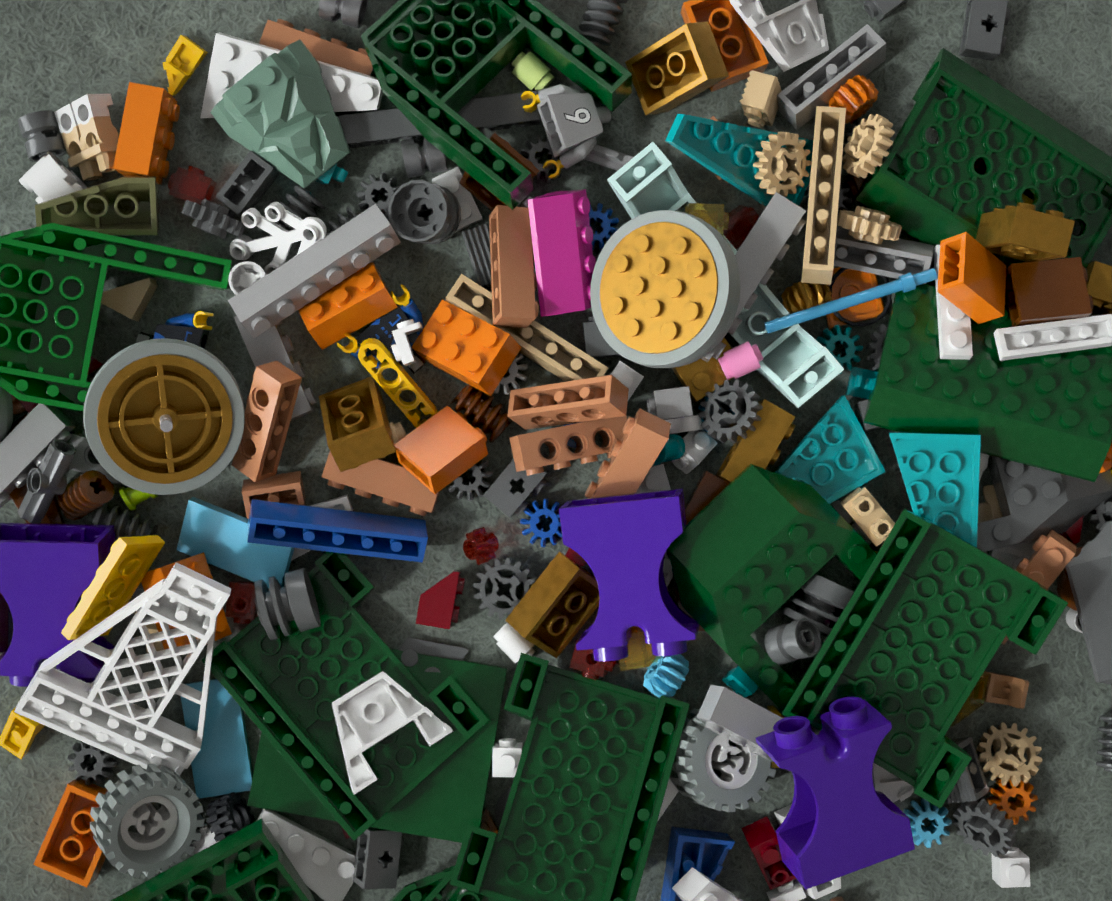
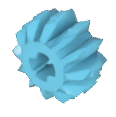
(666, 675)
(936, 818)

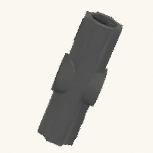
(46, 481)

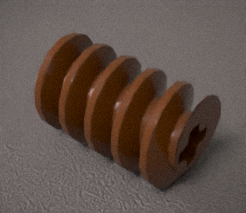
(481, 409)
(85, 494)

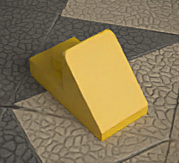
(19, 734)

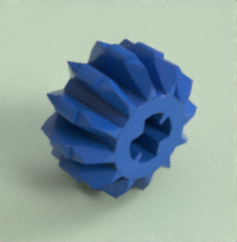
(606, 225)
(535, 519)

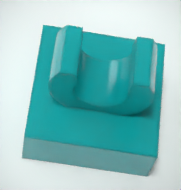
(335, 173)
(861, 383)
(740, 682)

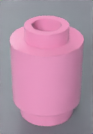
(740, 360)

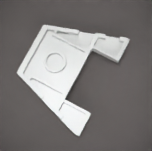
(789, 34)
(373, 714)

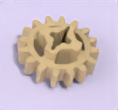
(868, 146)
(782, 163)
(869, 225)
(1010, 766)

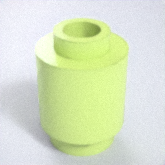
(532, 71)

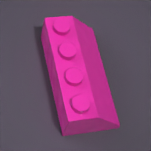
(562, 250)

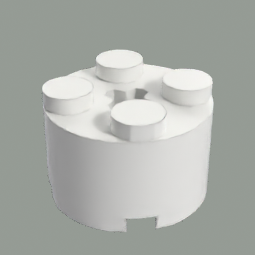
(51, 179)

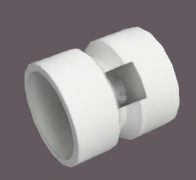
(244, 275)

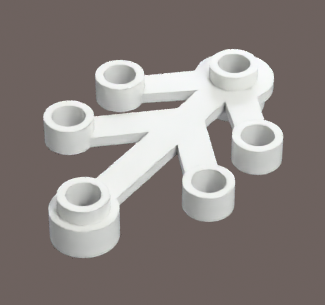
(279, 236)

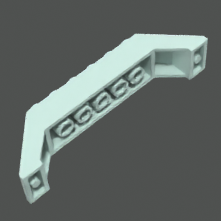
(791, 356)

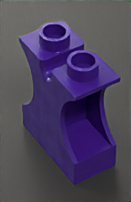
(626, 549)
(43, 582)
(835, 812)

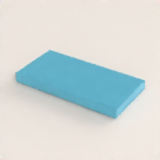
(225, 545)
(224, 756)

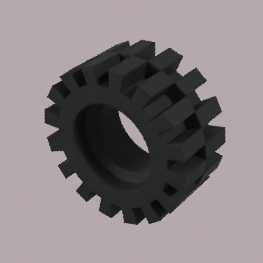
(228, 815)

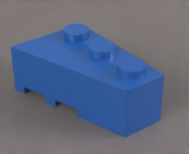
(694, 849)

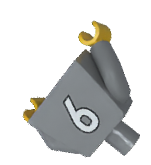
(569, 122)

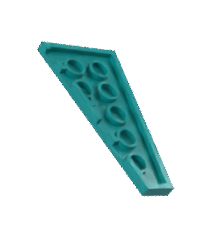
(729, 152)
(833, 455)
(942, 478)

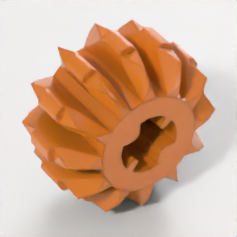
(856, 96)
(1023, 801)

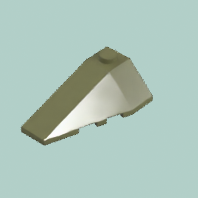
(110, 208)

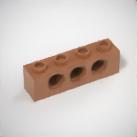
(568, 402)
(266, 420)
(527, 446)

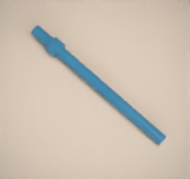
(904, 283)

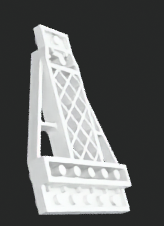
(115, 722)

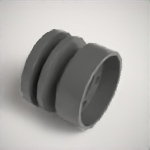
(412, 203)
(819, 603)
(287, 604)

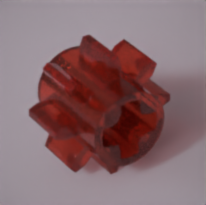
(480, 545)

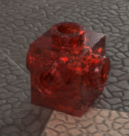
(583, 661)

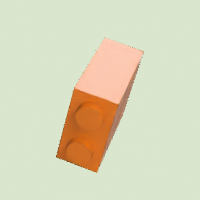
(972, 278)
(441, 449)

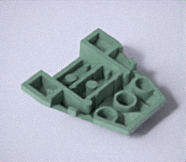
(285, 115)

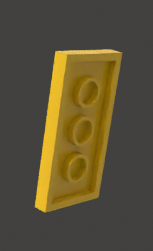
(113, 583)

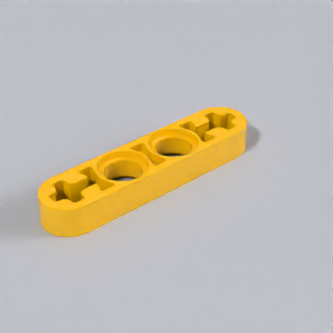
(401, 383)

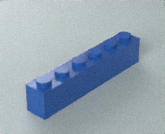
(337, 531)

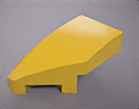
(182, 63)

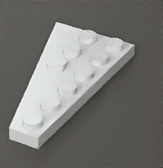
(236, 57)

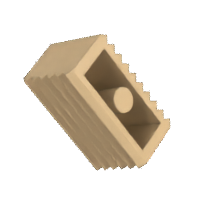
(760, 99)

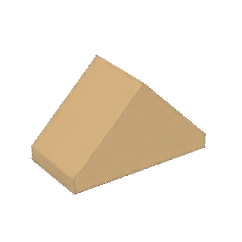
(131, 298)

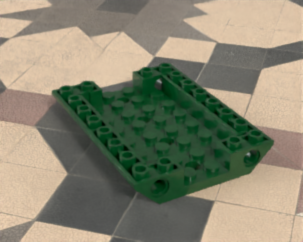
(940, 194)

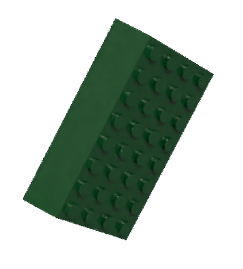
(1027, 409)
(921, 642)
(294, 680)
(580, 793)

